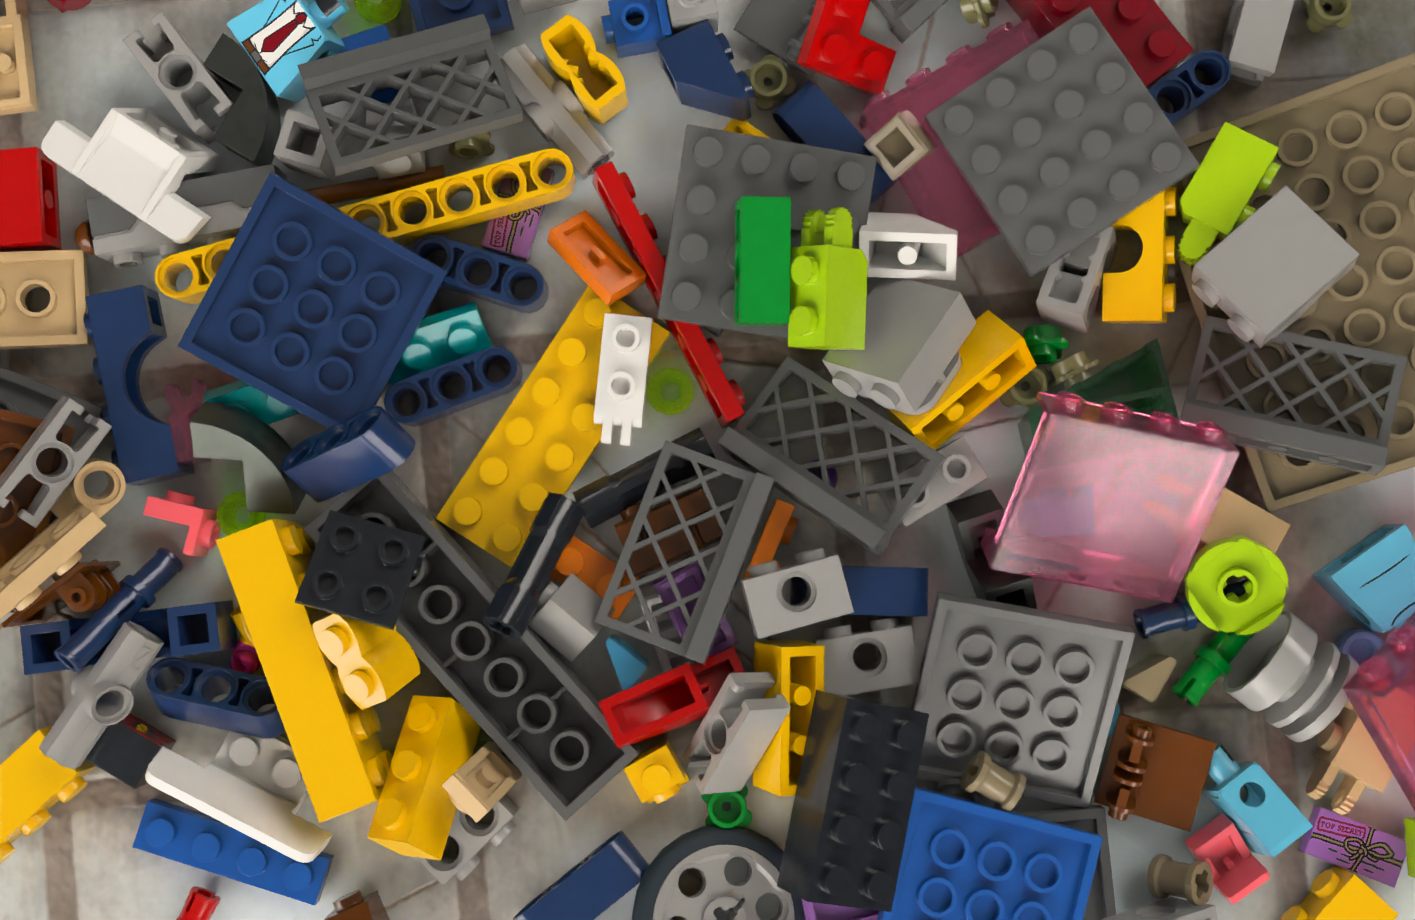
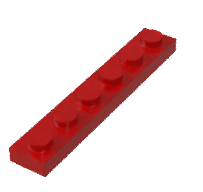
(638, 236)

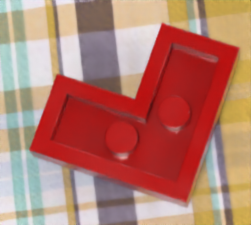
(840, 52)

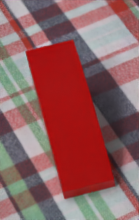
(668, 699)

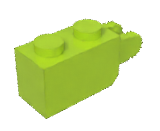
(1223, 188)
(827, 285)

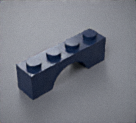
(124, 331)
(181, 628)

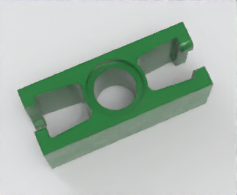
(762, 261)

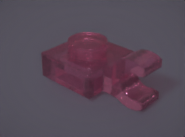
(183, 413)

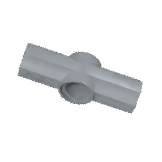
(555, 111)
(101, 695)

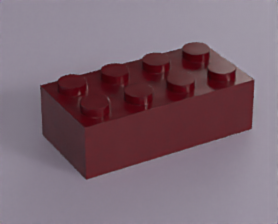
(1136, 26)

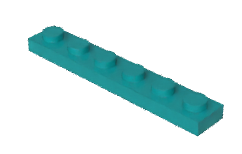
(435, 343)

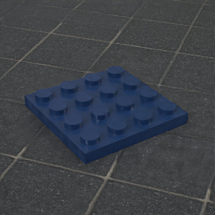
(312, 305)

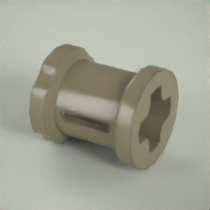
(993, 781)
(1180, 879)

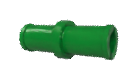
(1209, 664)

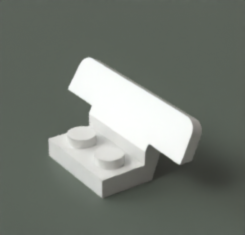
(138, 165)
(248, 787)

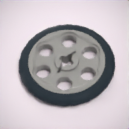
(709, 851)

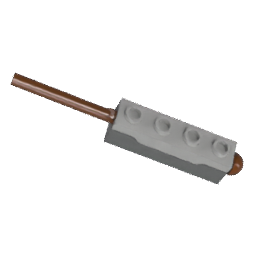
(225, 197)

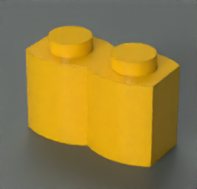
(579, 65)
(369, 658)

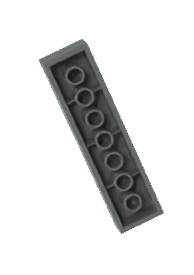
(508, 686)

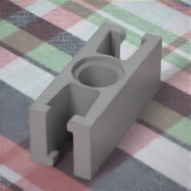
(1255, 38)
(172, 66)
(72, 459)
(736, 732)

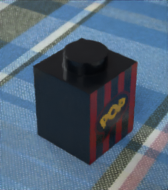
(128, 749)

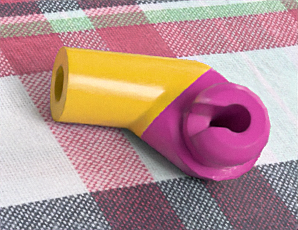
(244, 656)

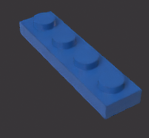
(222, 850)

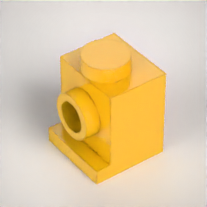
(656, 773)

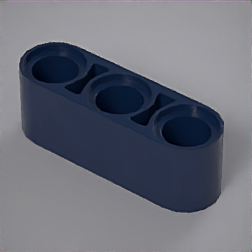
(1185, 90)
(814, 120)
(505, 273)
(431, 383)
(348, 454)
(879, 590)
(204, 683)
(590, 884)

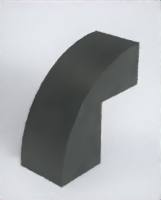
(254, 119)
(234, 434)
(969, 521)

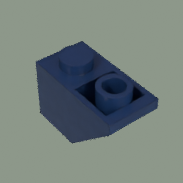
(702, 72)

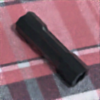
(618, 491)
(524, 584)

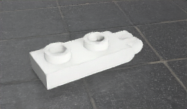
(622, 375)

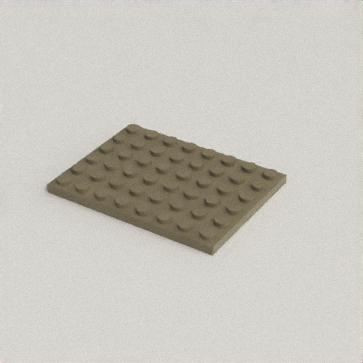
(1354, 165)

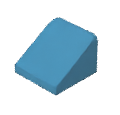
(626, 660)

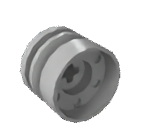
(1291, 677)

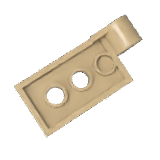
(62, 322)
(59, 544)

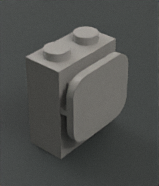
(1272, 268)
(909, 346)

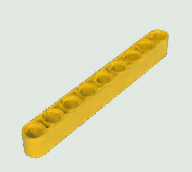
(392, 208)

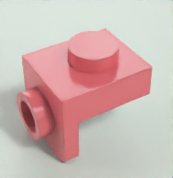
(180, 508)
(1232, 865)

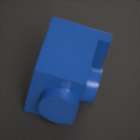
(641, 38)

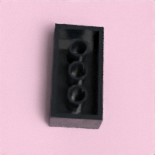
(852, 802)

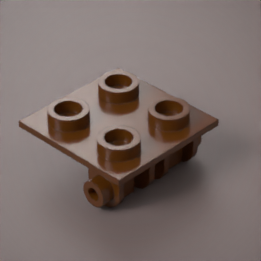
(81, 588)
(1154, 772)

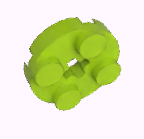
(1238, 557)

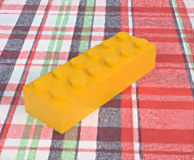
(326, 729)

